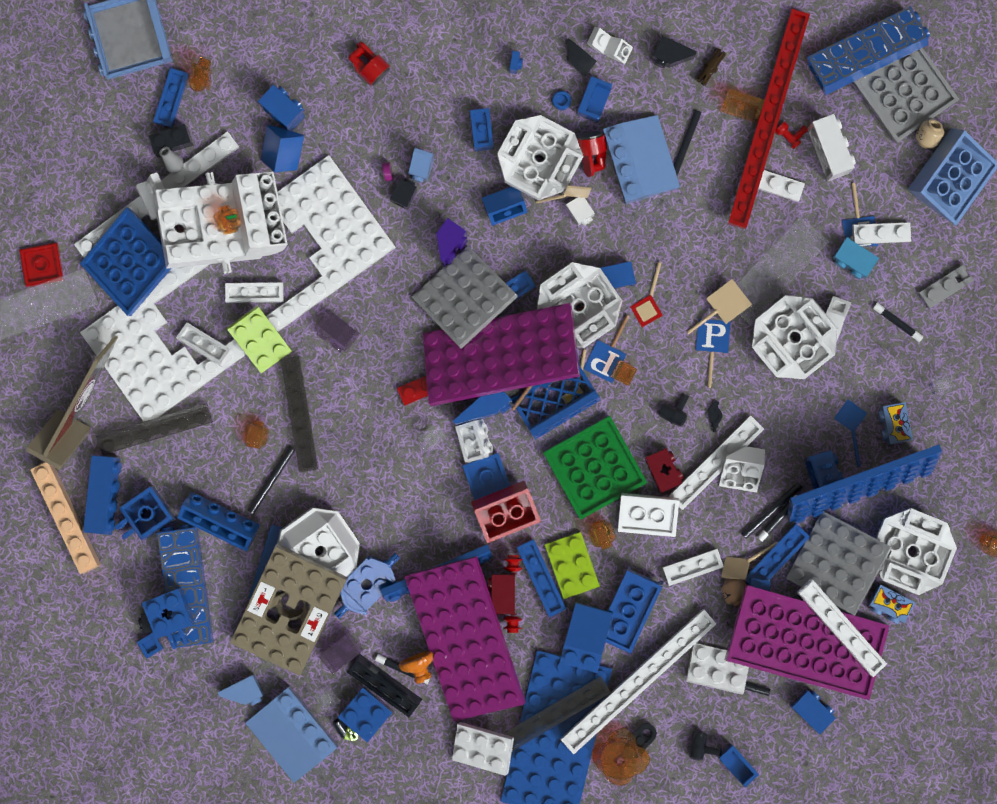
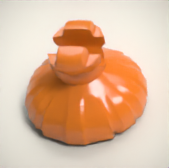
(418, 665)

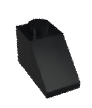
(671, 53)

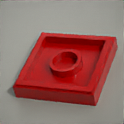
(41, 264)

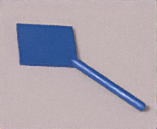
(851, 416)

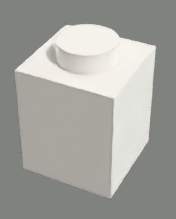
(580, 211)

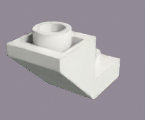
(610, 46)
(837, 312)

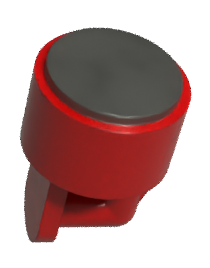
(374, 70)
(593, 144)

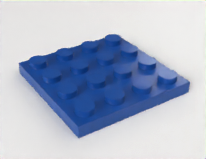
(127, 261)

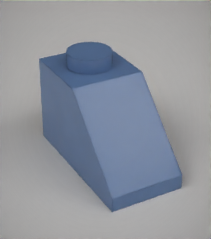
(421, 165)
(244, 691)

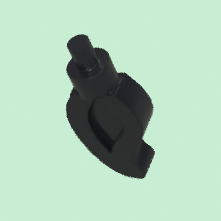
(715, 416)

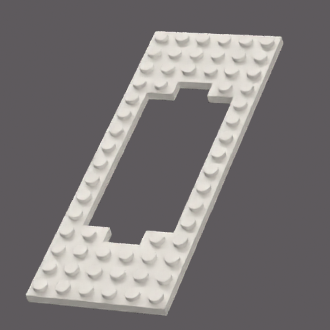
(348, 243)

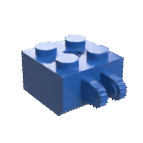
(823, 469)
(134, 514)
(162, 625)

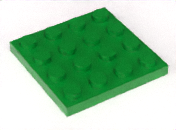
(595, 467)

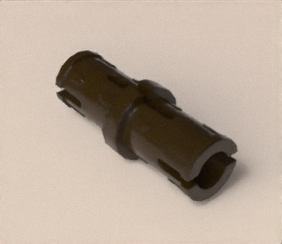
(710, 66)

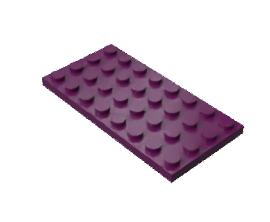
(503, 356)
(465, 639)
(793, 642)

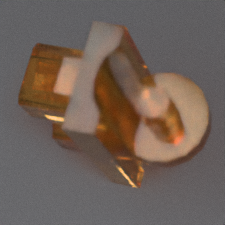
(200, 75)

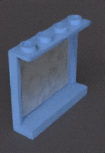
(127, 36)

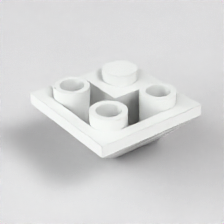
(743, 469)

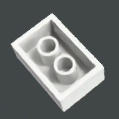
(831, 147)

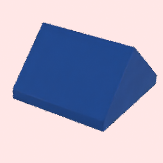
(281, 149)

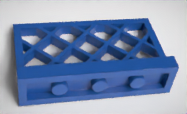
(562, 415)

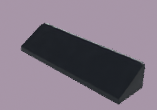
(385, 684)

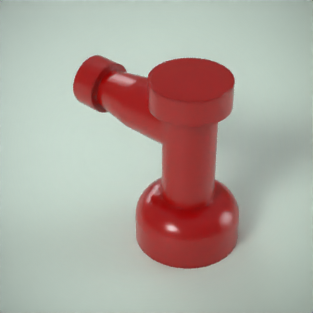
(792, 139)

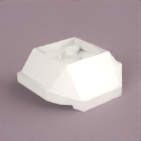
(544, 138)
(583, 285)
(783, 354)
(323, 529)
(933, 551)

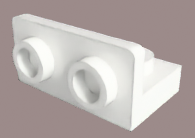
(146, 191)
(474, 440)

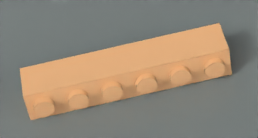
(65, 518)

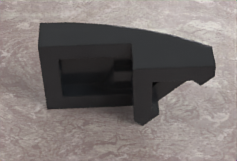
(579, 58)

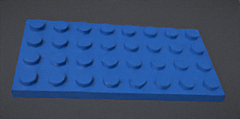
(863, 484)
(544, 767)

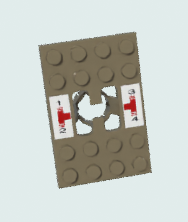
(302, 581)

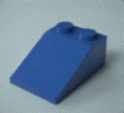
(485, 407)
(586, 637)

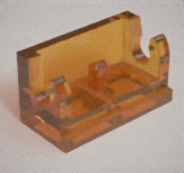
(742, 105)

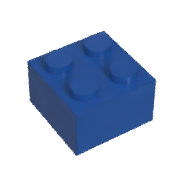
(282, 109)
(365, 714)

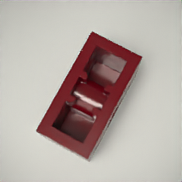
(663, 481)

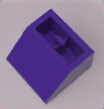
(449, 239)

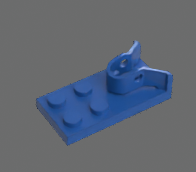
(631, 609)

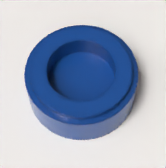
(561, 100)

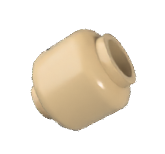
(929, 133)

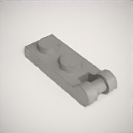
(945, 287)

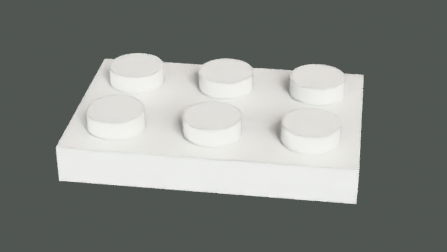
(648, 514)
(711, 670)
(482, 748)

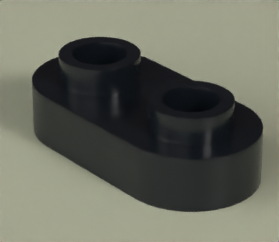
(644, 741)

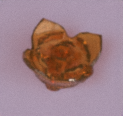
(620, 743)

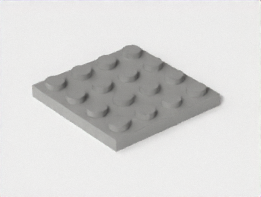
(906, 93)
(464, 297)
(839, 562)

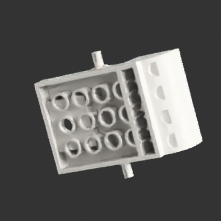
(201, 244)

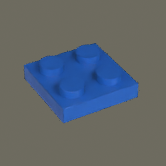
(486, 476)

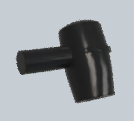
(675, 414)
(698, 747)

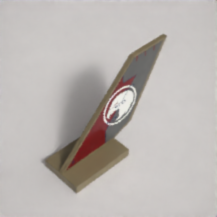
(63, 432)

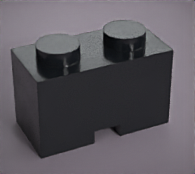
(174, 138)

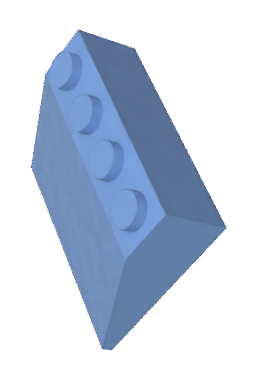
(641, 158)
(954, 175)
(292, 734)

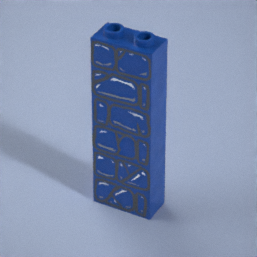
(868, 50)
(184, 569)

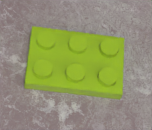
(259, 339)
(572, 565)

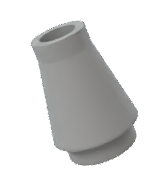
(171, 160)

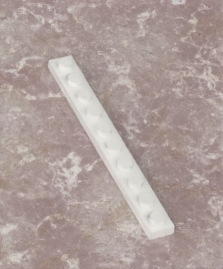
(190, 172)
(638, 681)

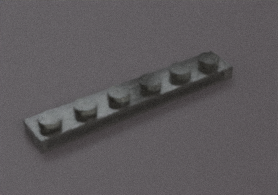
(299, 414)
(154, 429)
(558, 712)

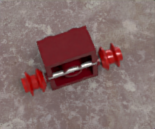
(504, 593)

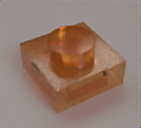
(623, 373)

